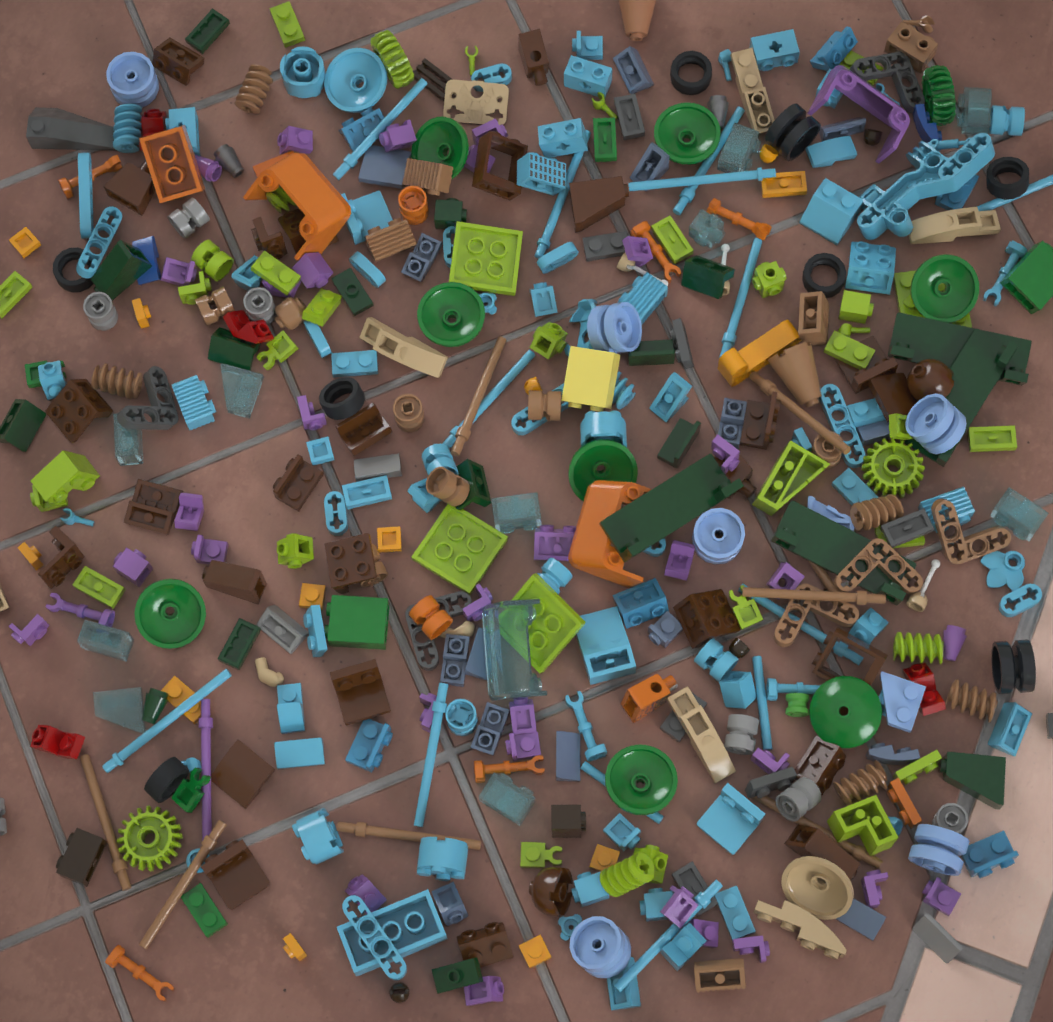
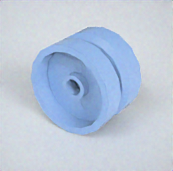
(132, 79)
(614, 328)
(935, 423)
(715, 549)
(938, 849)
(600, 947)

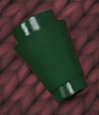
(154, 704)

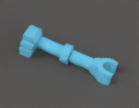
(1016, 251)
(774, 688)
(594, 751)

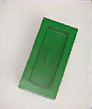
(604, 139)
(204, 910)

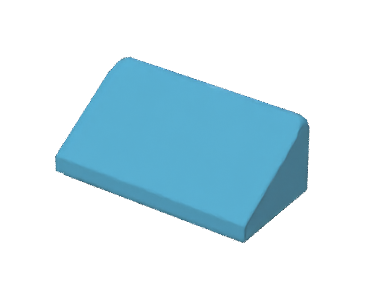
(1010, 728)
(299, 753)
(629, 996)

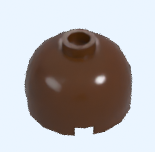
(928, 378)
(550, 891)

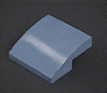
(384, 167)

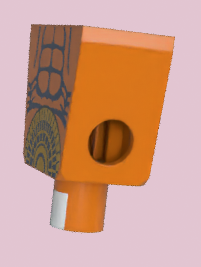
(647, 696)

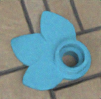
(1000, 570)

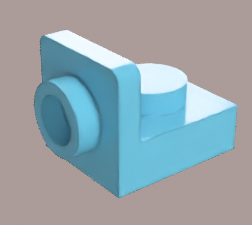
(588, 47)
(543, 299)

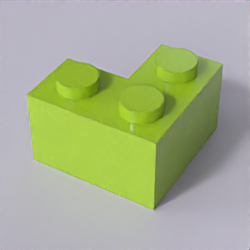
(62, 475)
(866, 820)

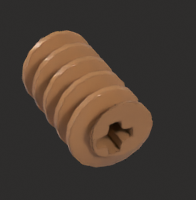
(254, 89)
(117, 382)
(876, 512)
(972, 700)
(861, 783)

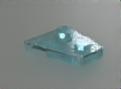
(240, 389)
(121, 707)

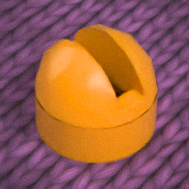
(768, 154)
(532, 384)

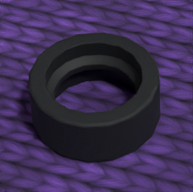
(691, 57)
(1007, 191)
(829, 260)
(58, 265)
(336, 389)
(166, 779)

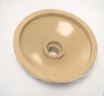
(818, 887)

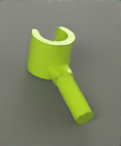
(471, 59)
(601, 105)
(846, 329)

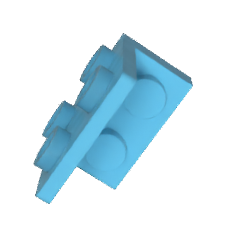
(366, 214)
(871, 267)
(731, 819)

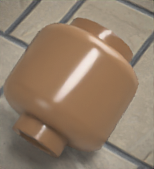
(290, 313)

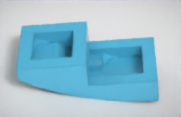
(831, 150)

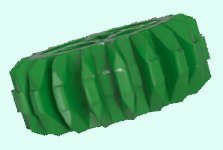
(939, 95)

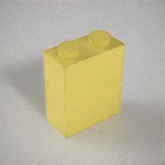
(590, 378)

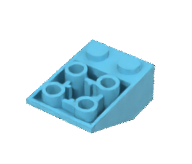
(605, 646)

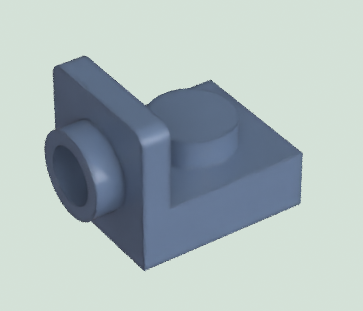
(664, 630)
(450, 904)

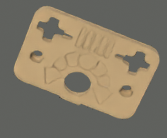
(476, 108)

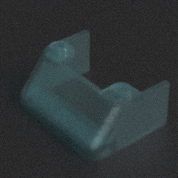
(509, 650)

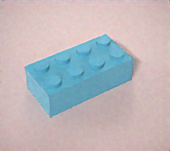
(407, 923)

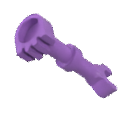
(105, 618)

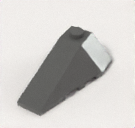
(65, 130)

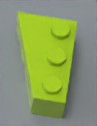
(789, 475)

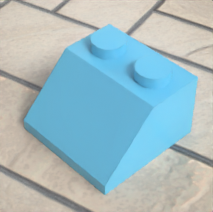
(831, 211)

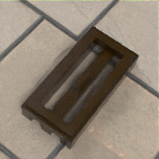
(421, 69)

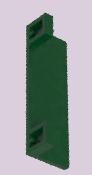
(925, 338)
(974, 377)
(668, 507)
(833, 548)

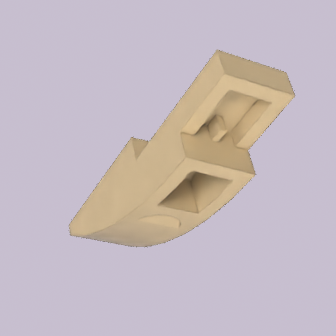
(752, 91)
(954, 223)
(402, 348)
(702, 734)
(812, 931)

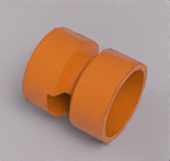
(413, 205)
(429, 615)

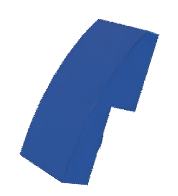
(925, 129)
(149, 249)

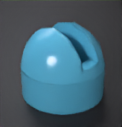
(897, 824)

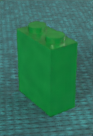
(1032, 278)
(357, 622)

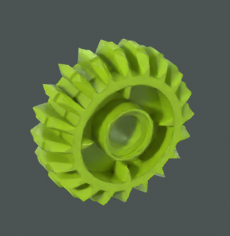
(393, 57)
(893, 454)
(160, 848)

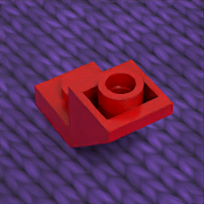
(152, 122)
(251, 331)
(931, 700)
(57, 742)

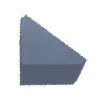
(652, 165)

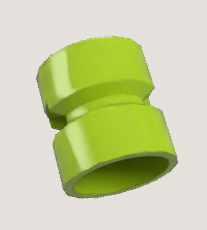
(212, 260)

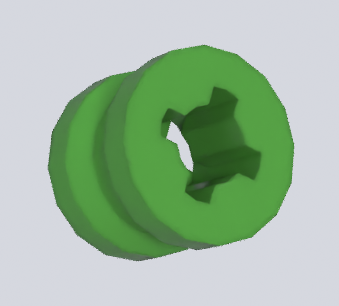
(797, 705)

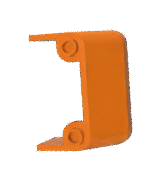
(313, 194)
(590, 544)

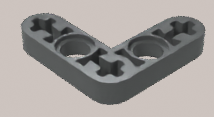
(897, 72)
(153, 377)
(457, 611)

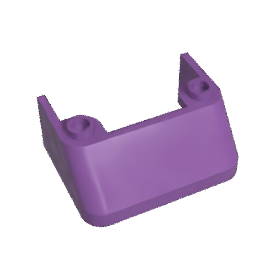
(869, 99)

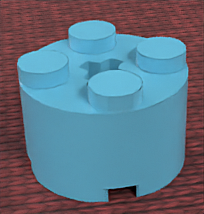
(303, 72)
(603, 426)
(318, 836)
(442, 858)

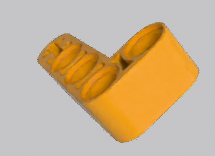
(738, 365)

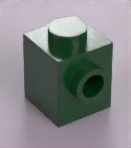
(448, 213)

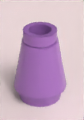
(209, 169)
(953, 640)

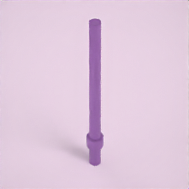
(205, 725)

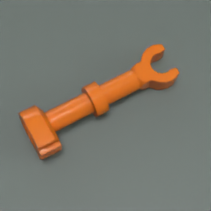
(111, 165)
(642, 230)
(761, 230)
(506, 768)
(139, 971)

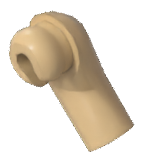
(465, 629)
(268, 676)

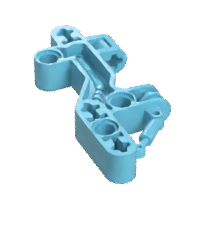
(932, 178)

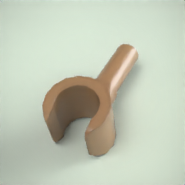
(924, 22)

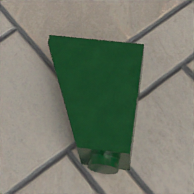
(120, 269)
(976, 775)

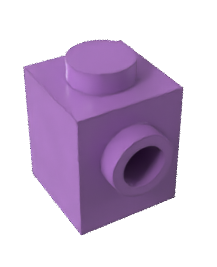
(313, 270)
(132, 566)

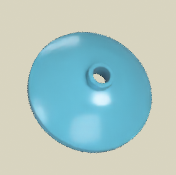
(346, 74)

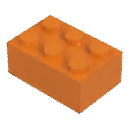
(172, 164)

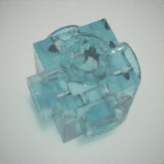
(707, 229)

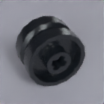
(792, 132)
(1013, 666)

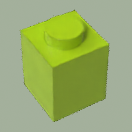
(855, 307)

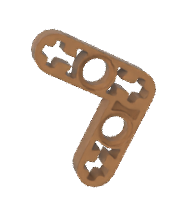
(965, 543)
(874, 560)
(813, 606)

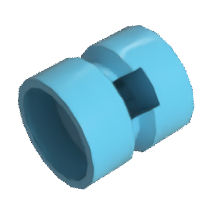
(1007, 120)
(438, 456)
(555, 574)
(718, 668)
(461, 717)

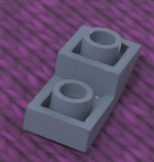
(422, 258)
(732, 421)
(455, 660)
(490, 728)
(886, 755)

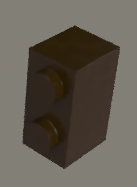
(567, 821)
(81, 857)

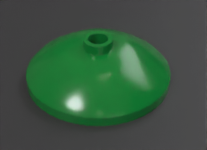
(687, 122)
(437, 138)
(959, 292)
(447, 302)
(617, 462)
(175, 628)
(863, 711)
(642, 765)

